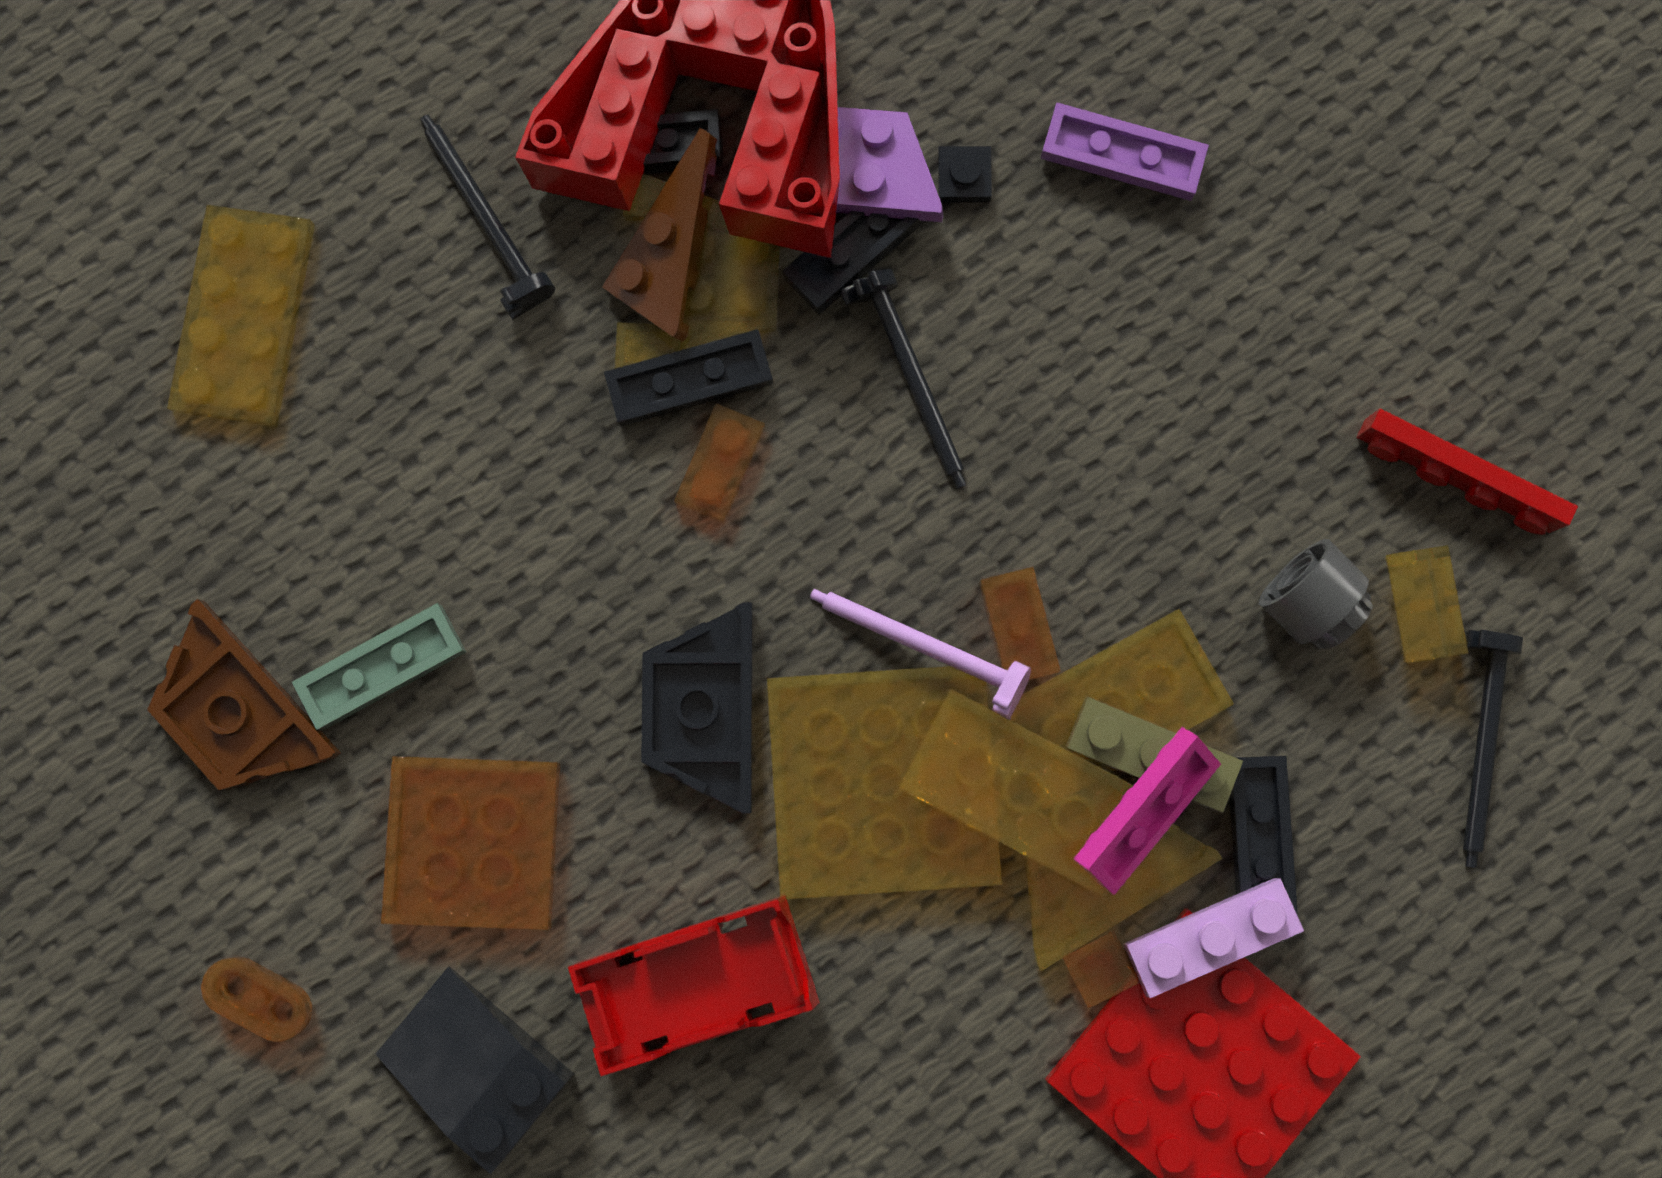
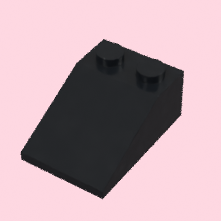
(473, 1069)

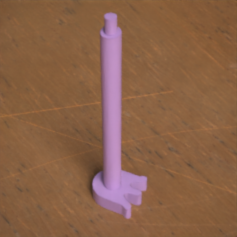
(1010, 682)

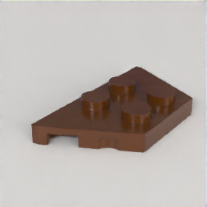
(231, 709)

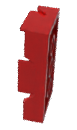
(694, 985)

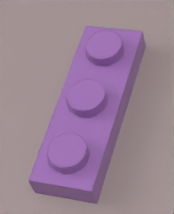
(1124, 151)

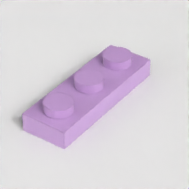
(1213, 937)

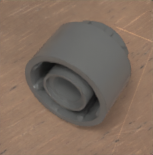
(1318, 596)

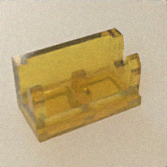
(1426, 604)

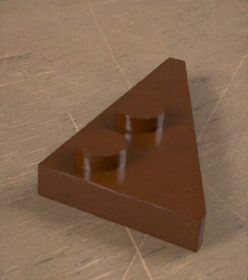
(663, 252)

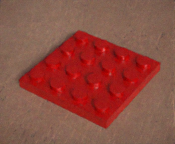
(1204, 1073)

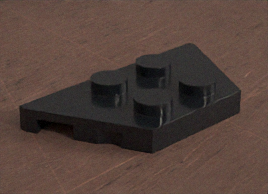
(702, 707)

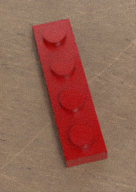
(1483, 482)

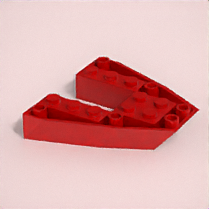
(605, 109)

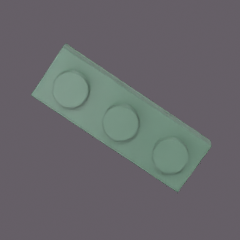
(379, 667)

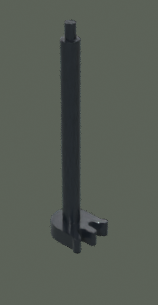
(529, 287)
(877, 288)
(1498, 648)

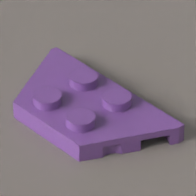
(883, 167)

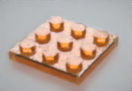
(471, 843)

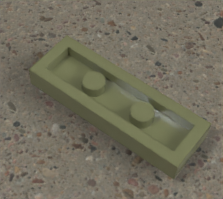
(1133, 745)

